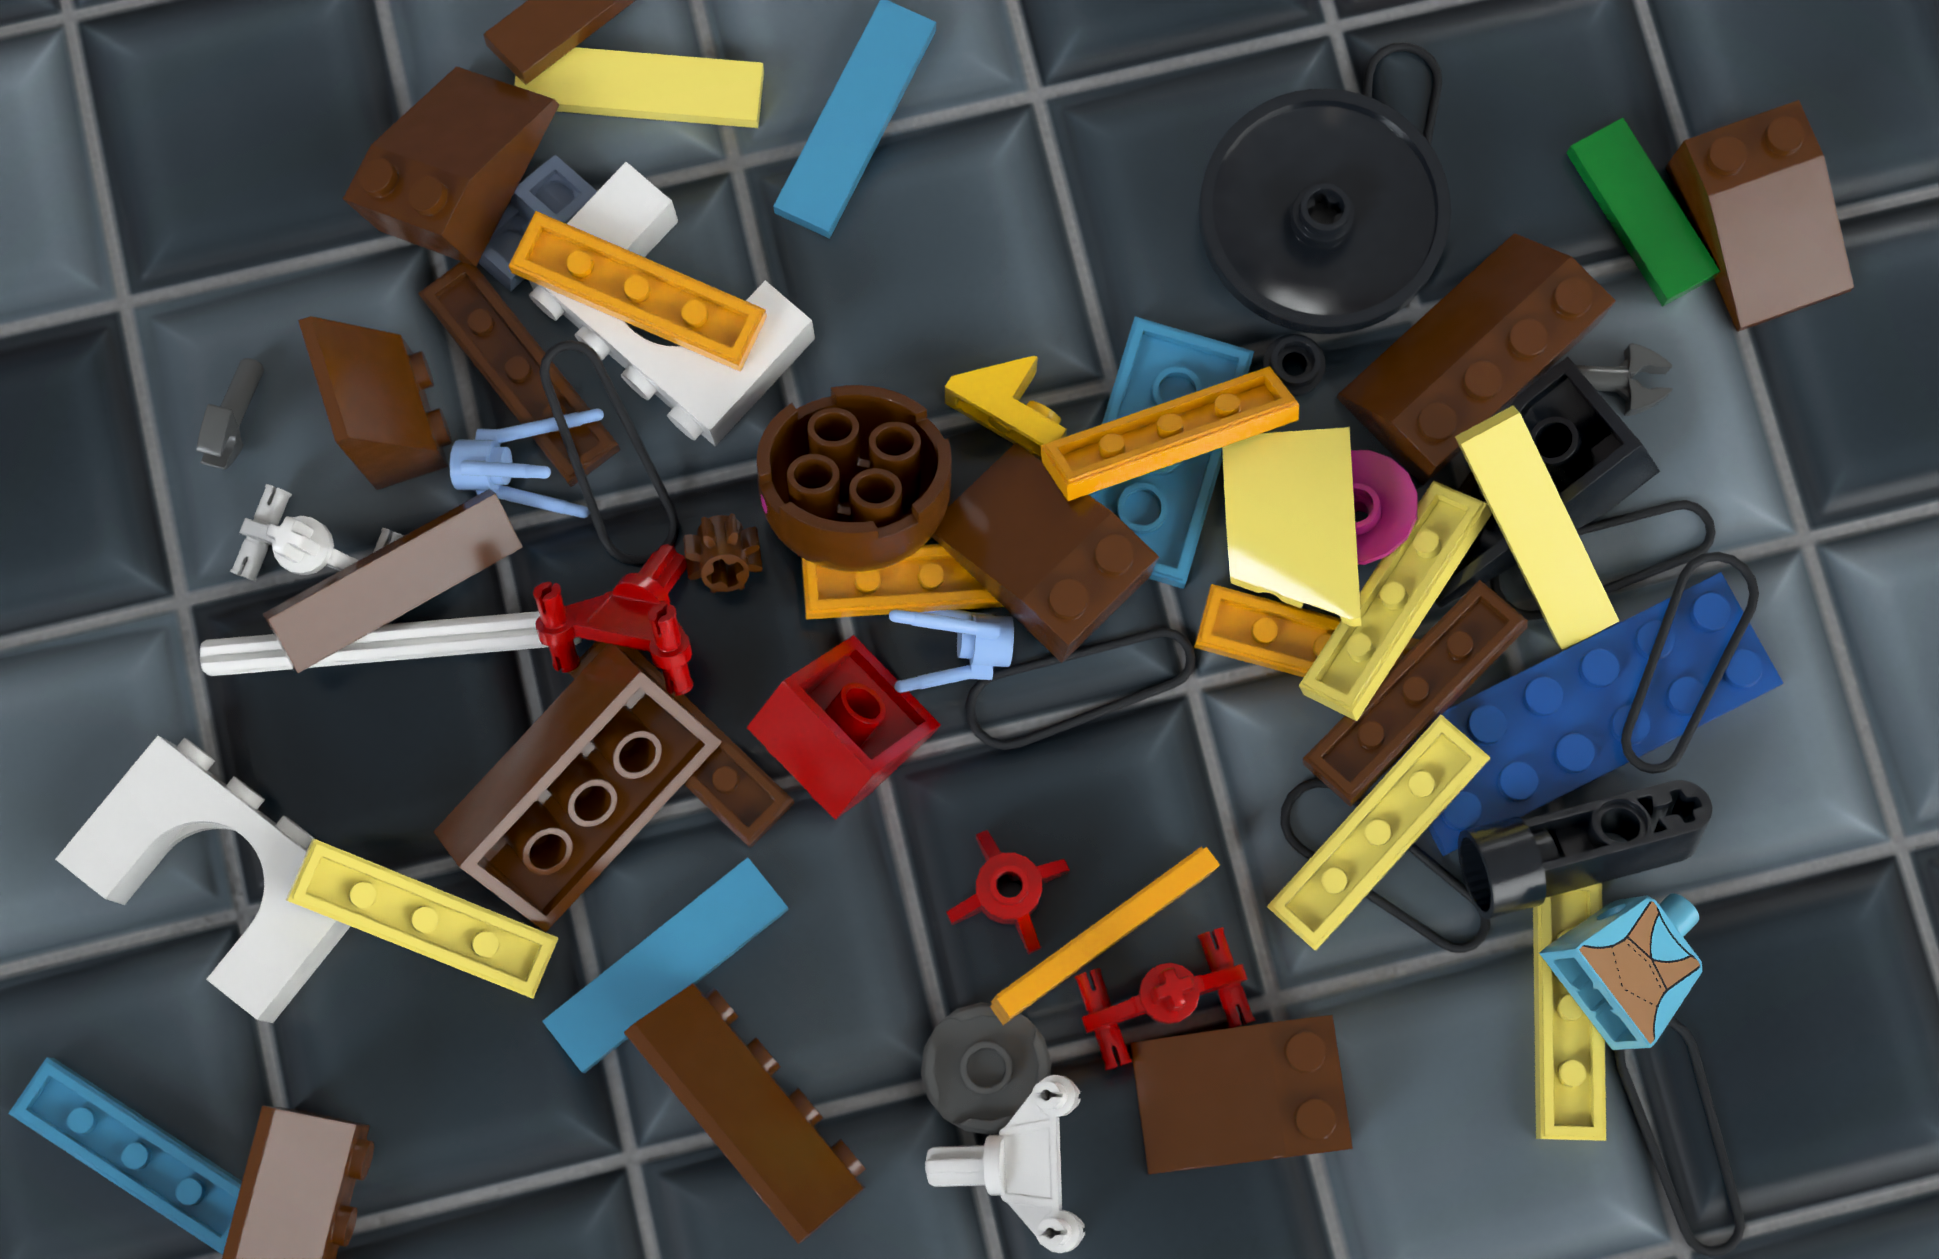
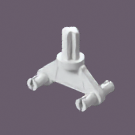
(297, 544)
(1021, 1164)

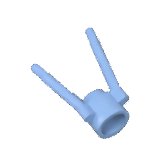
(486, 465)
(980, 638)

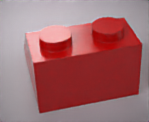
(842, 726)

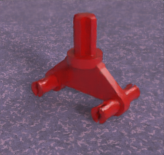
(629, 616)
(1166, 995)

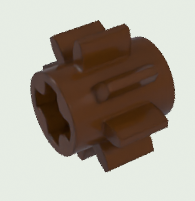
(722, 553)

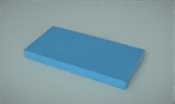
(1172, 502)

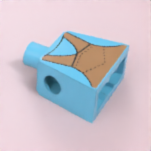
(1629, 967)

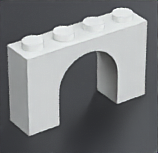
(700, 391)
(173, 797)

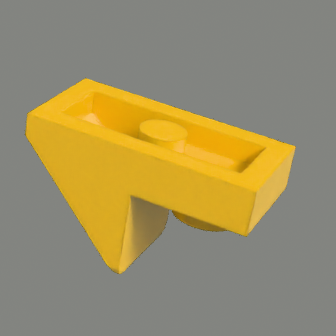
(993, 398)

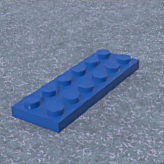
(1568, 713)

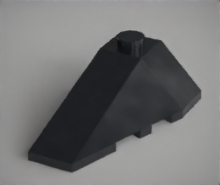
(1587, 455)

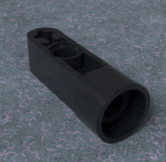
(1517, 862)

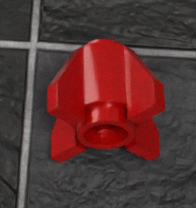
(1004, 909)

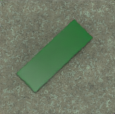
(1642, 212)

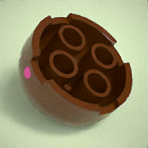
(854, 478)

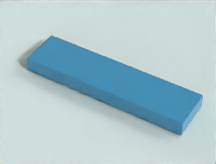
(855, 118)
(665, 964)
(130, 1151)

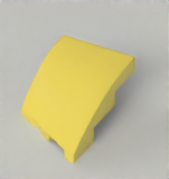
(1294, 519)

